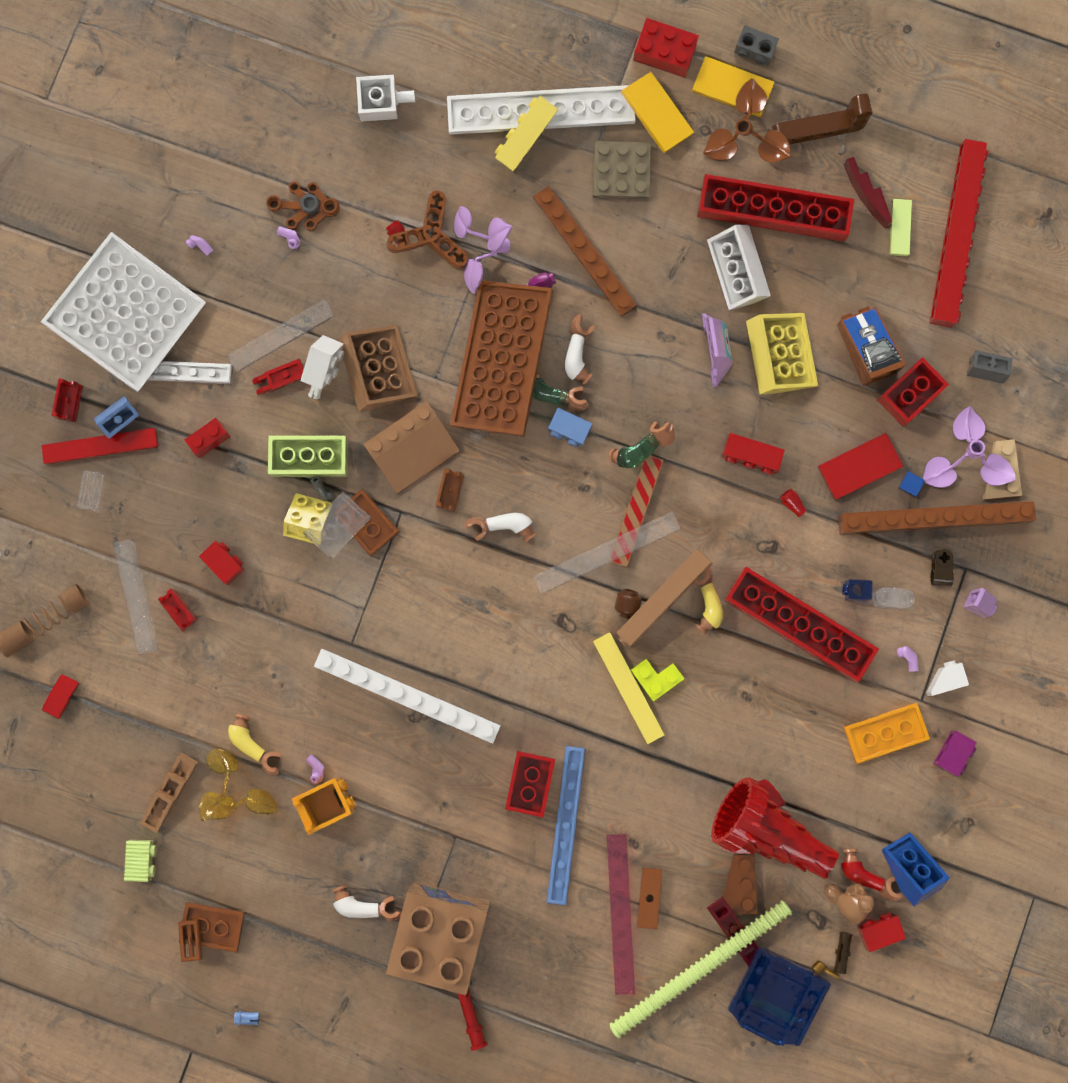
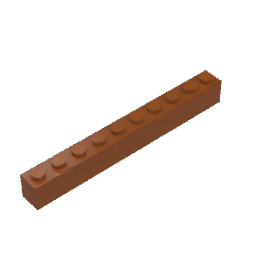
(936, 518)

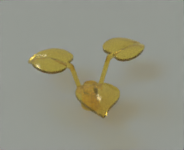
(220, 807)

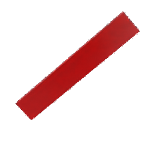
(99, 446)

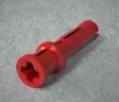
(473, 1028)

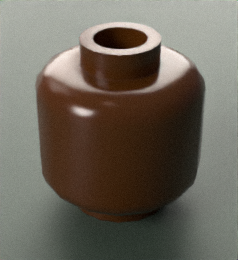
(627, 603)

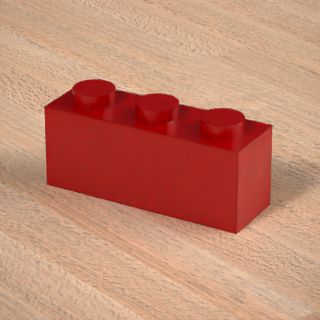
(752, 454)

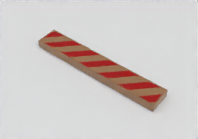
(639, 500)

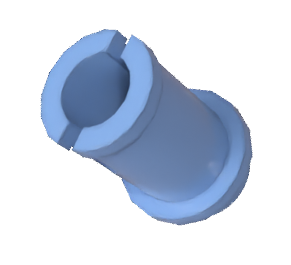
(246, 1018)

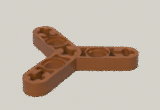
(423, 236)

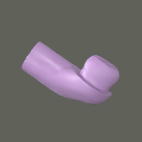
(290, 235)
(910, 656)
(317, 769)

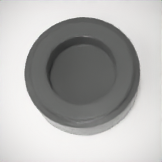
(309, 203)

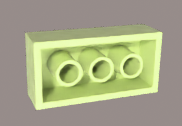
(308, 456)

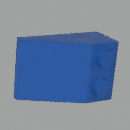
(914, 869)

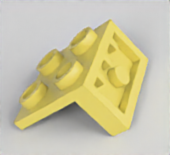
(301, 515)

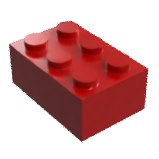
(665, 47)
(912, 392)
(530, 784)

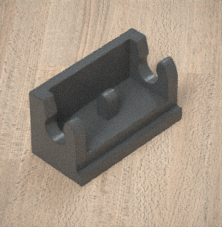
(990, 367)

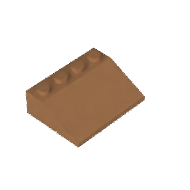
(377, 367)
(411, 447)

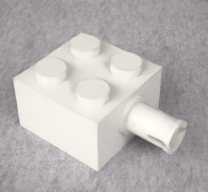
(379, 97)
(322, 364)

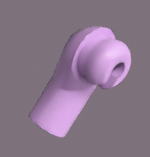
(200, 242)

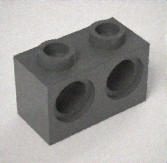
(758, 41)

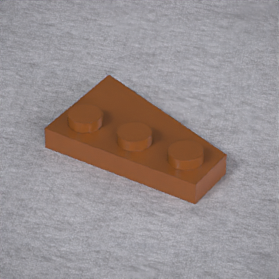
(741, 885)

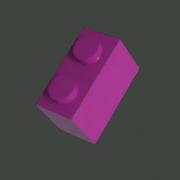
(955, 753)

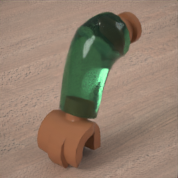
(548, 394)
(633, 456)

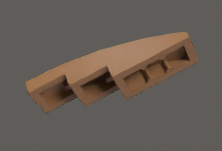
(169, 792)

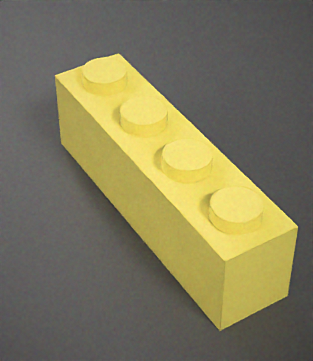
(526, 133)

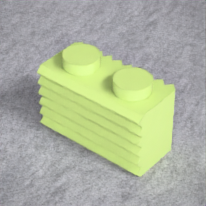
(139, 860)

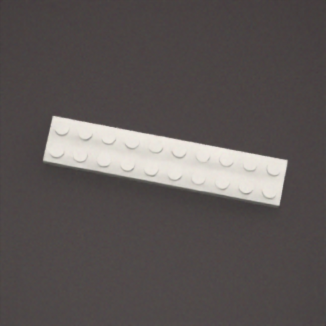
(575, 109)

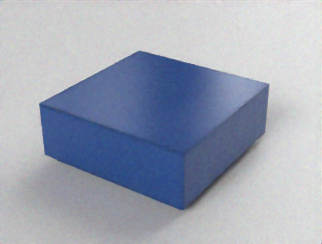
(911, 484)

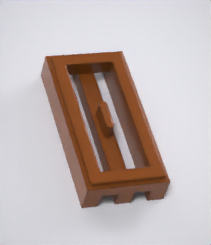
(189, 923)

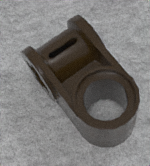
(942, 571)

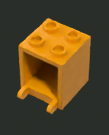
(320, 805)

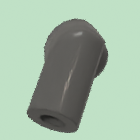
(320, 489)

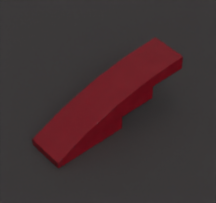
(871, 198)

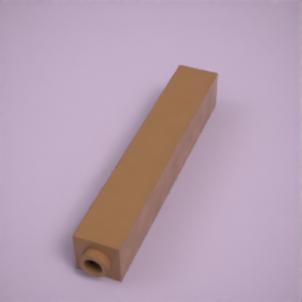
(664, 598)

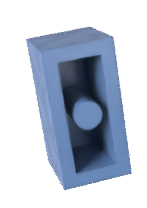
(116, 417)
(569, 427)

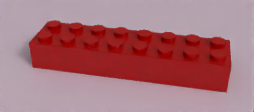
(775, 208)
(801, 624)

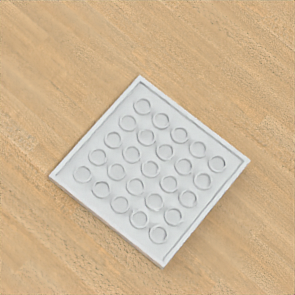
(123, 312)

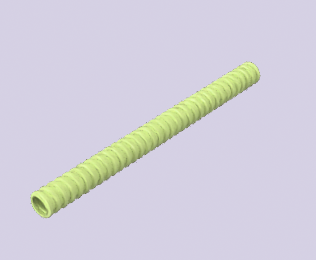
(700, 969)

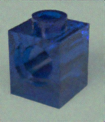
(865, 586)

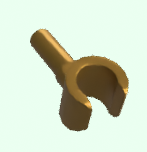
(819, 967)

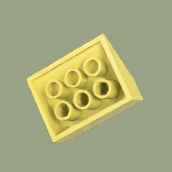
(781, 352)

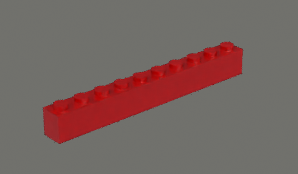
(958, 233)

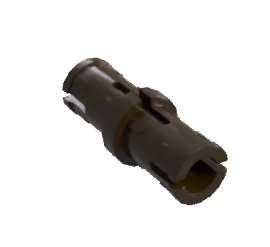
(843, 952)

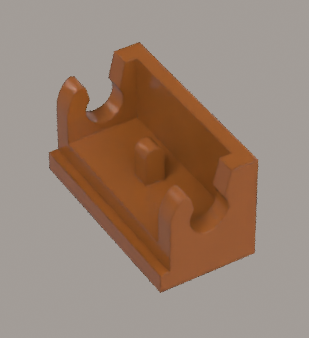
(449, 490)

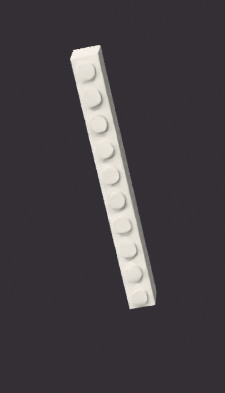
(407, 696)

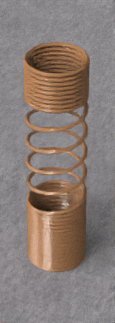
(19, 634)

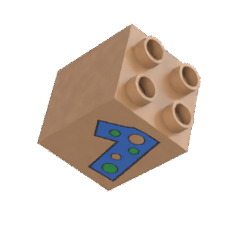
(438, 938)

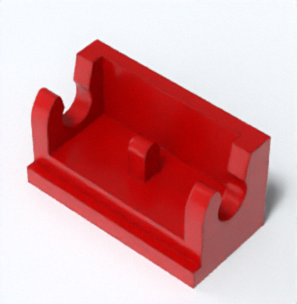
(67, 400)
(177, 609)

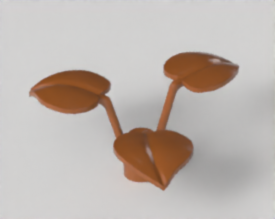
(722, 144)

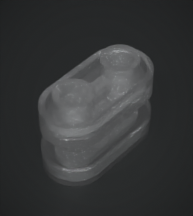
(893, 598)

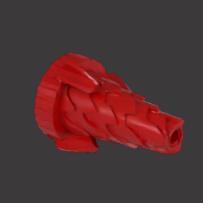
(754, 822)

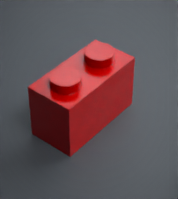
(207, 438)
(222, 562)
(881, 932)

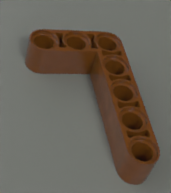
(829, 124)

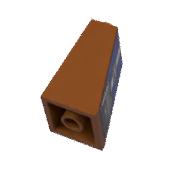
(870, 345)

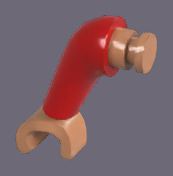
(857, 873)

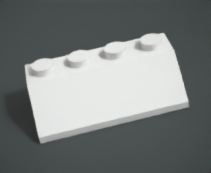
(738, 267)

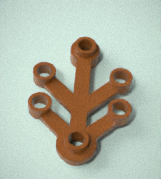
(325, 202)

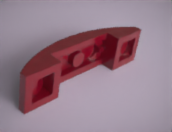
(730, 925)

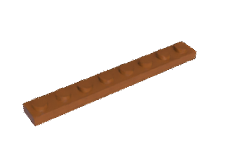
(584, 251)

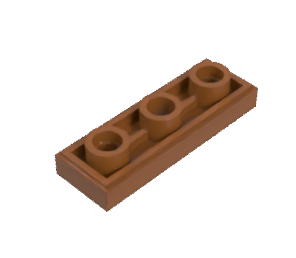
(649, 910)

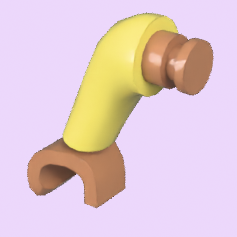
(713, 609)
(241, 739)

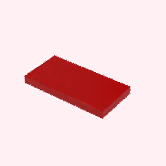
(860, 466)

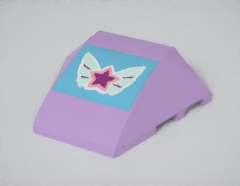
(719, 348)

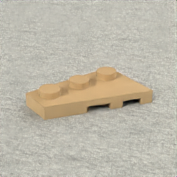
(1013, 489)

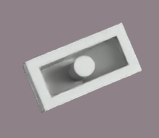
(948, 678)

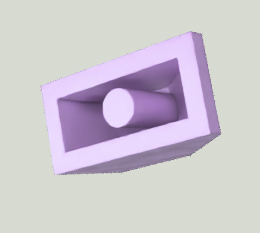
(981, 603)

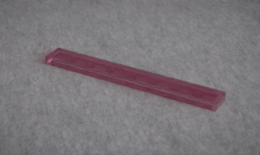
(620, 914)

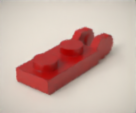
(280, 376)

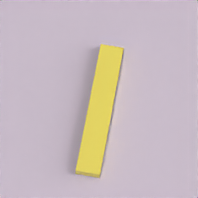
(628, 688)

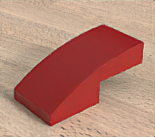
(59, 696)

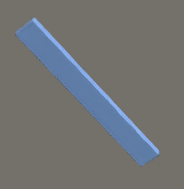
(565, 825)

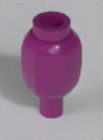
(542, 280)

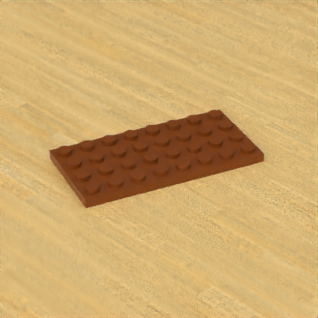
(502, 358)

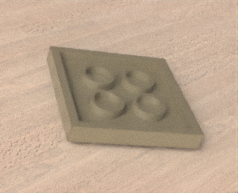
(621, 169)

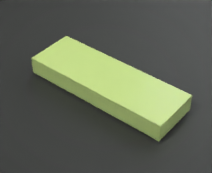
(900, 227)

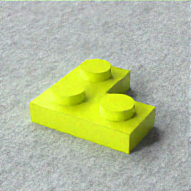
(654, 683)

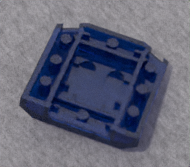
(777, 998)

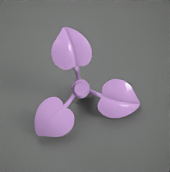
(497, 243)
(971, 427)

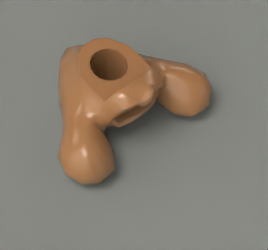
(852, 904)

